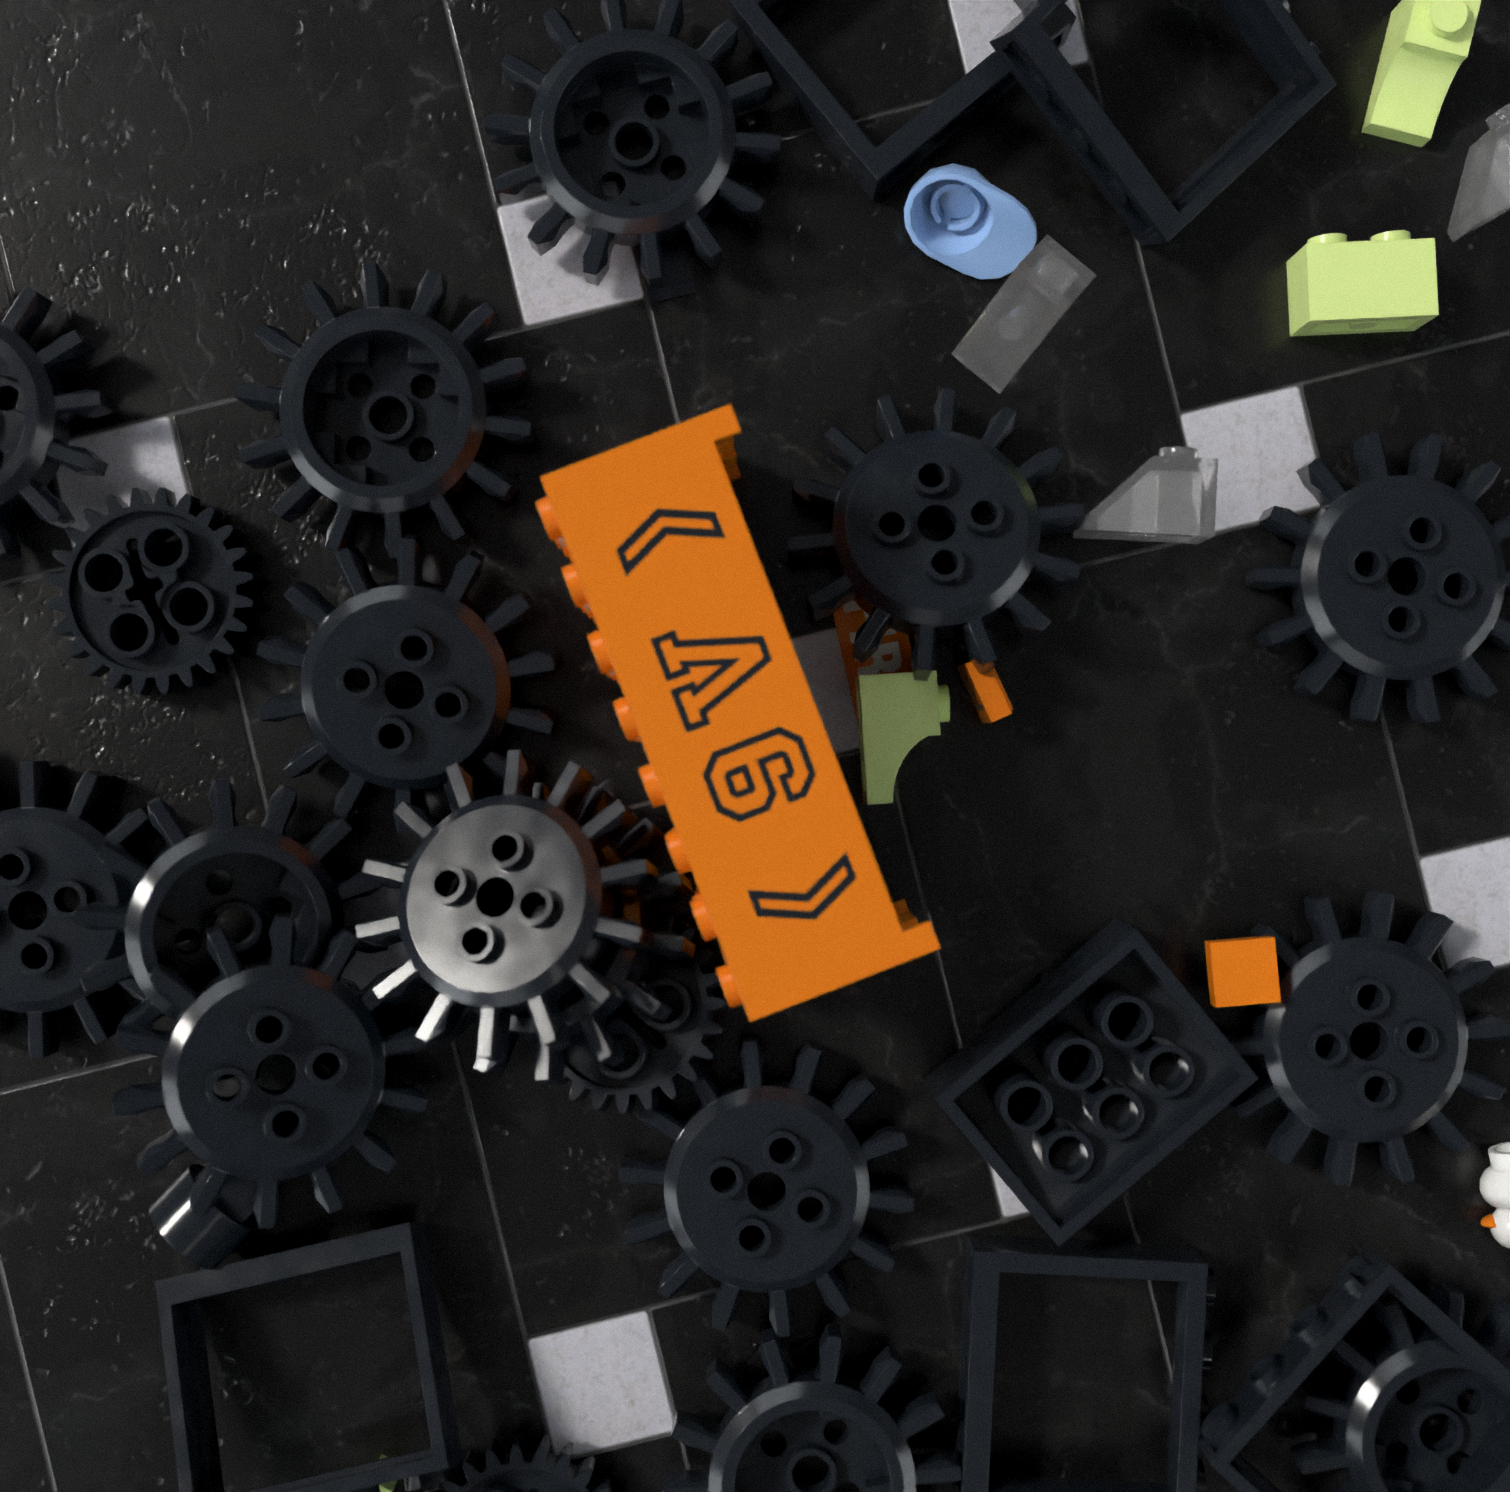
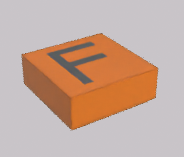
(986, 693)

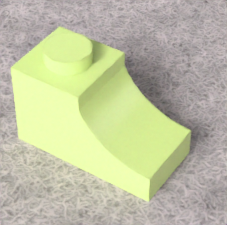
(1417, 65)
(892, 719)

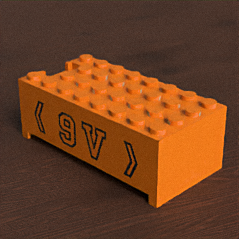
(724, 717)

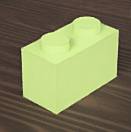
(1362, 284)

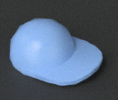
(968, 222)

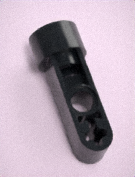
(213, 1237)

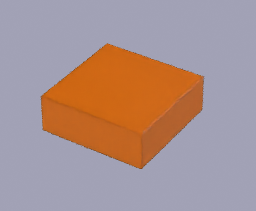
(1242, 971)

